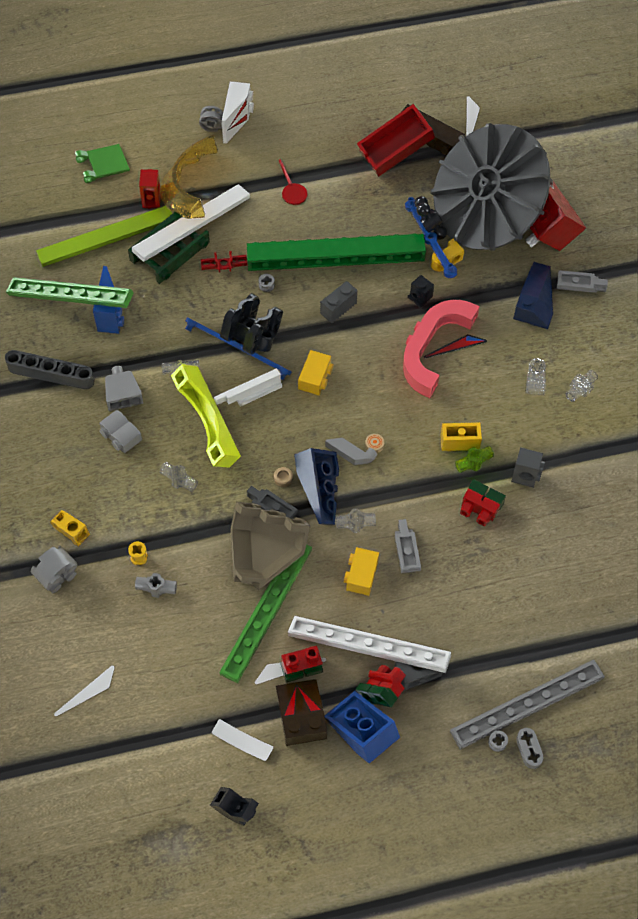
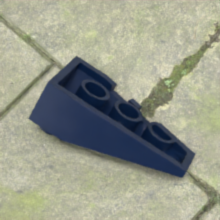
(535, 300)
(318, 475)

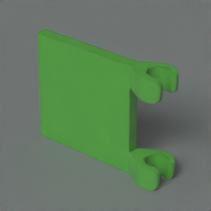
(104, 161)

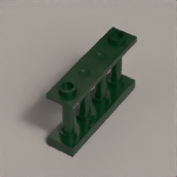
(187, 251)

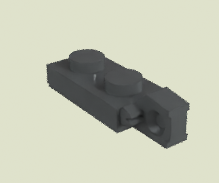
(271, 501)

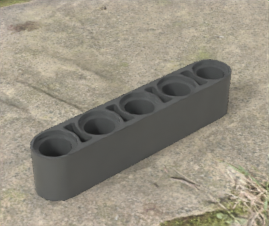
(41, 366)

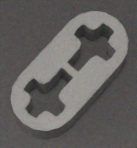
(525, 749)

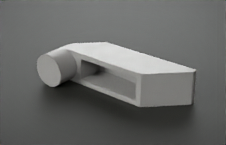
(351, 452)

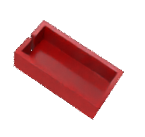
(396, 140)

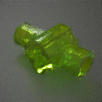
(474, 459)

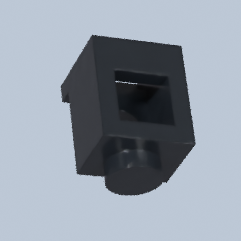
(421, 291)

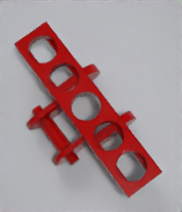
(230, 264)

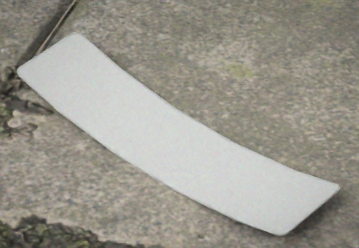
(242, 740)

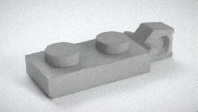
(580, 282)
(407, 548)

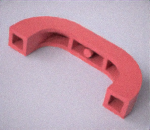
(443, 313)

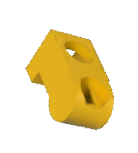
(453, 252)
(70, 527)

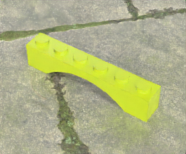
(193, 387)

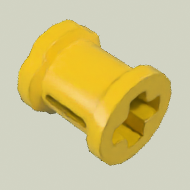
(138, 553)

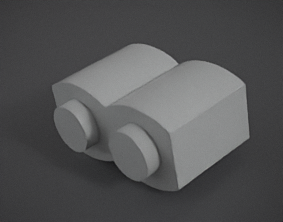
(120, 431)

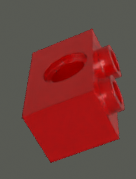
(150, 188)

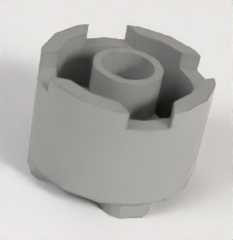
(54, 569)

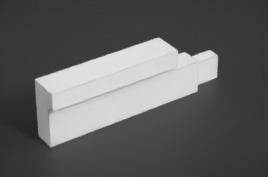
(252, 389)

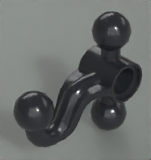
(430, 218)

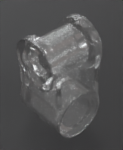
(536, 377)

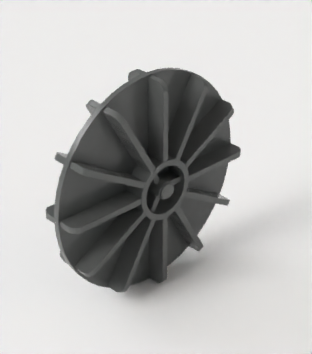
(492, 186)

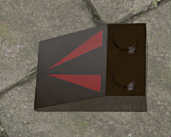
(301, 712)

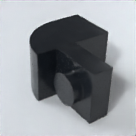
(234, 806)

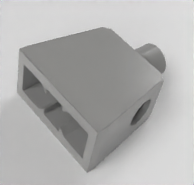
(122, 389)

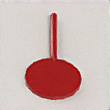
(293, 193)

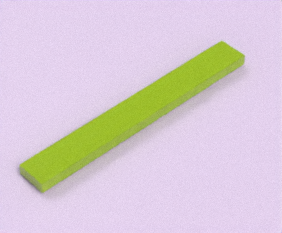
(102, 236)

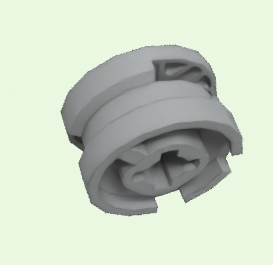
(211, 120)

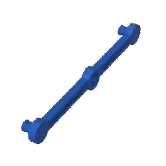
(450, 270)
(191, 323)

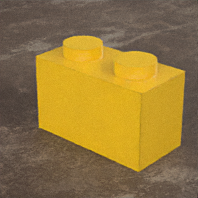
(315, 373)
(460, 436)
(362, 571)

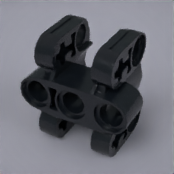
(243, 325)

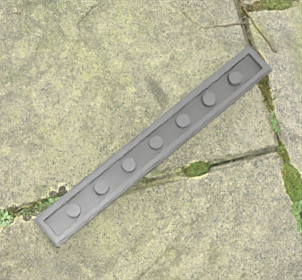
(526, 704)

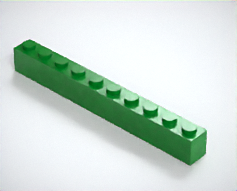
(336, 252)

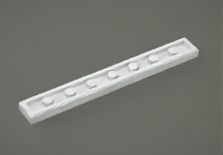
(184, 226)
(370, 644)

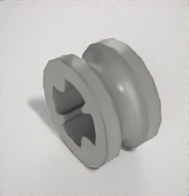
(266, 277)
(502, 735)

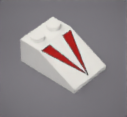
(236, 109)

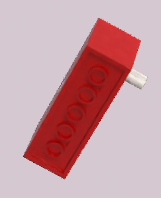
(558, 224)

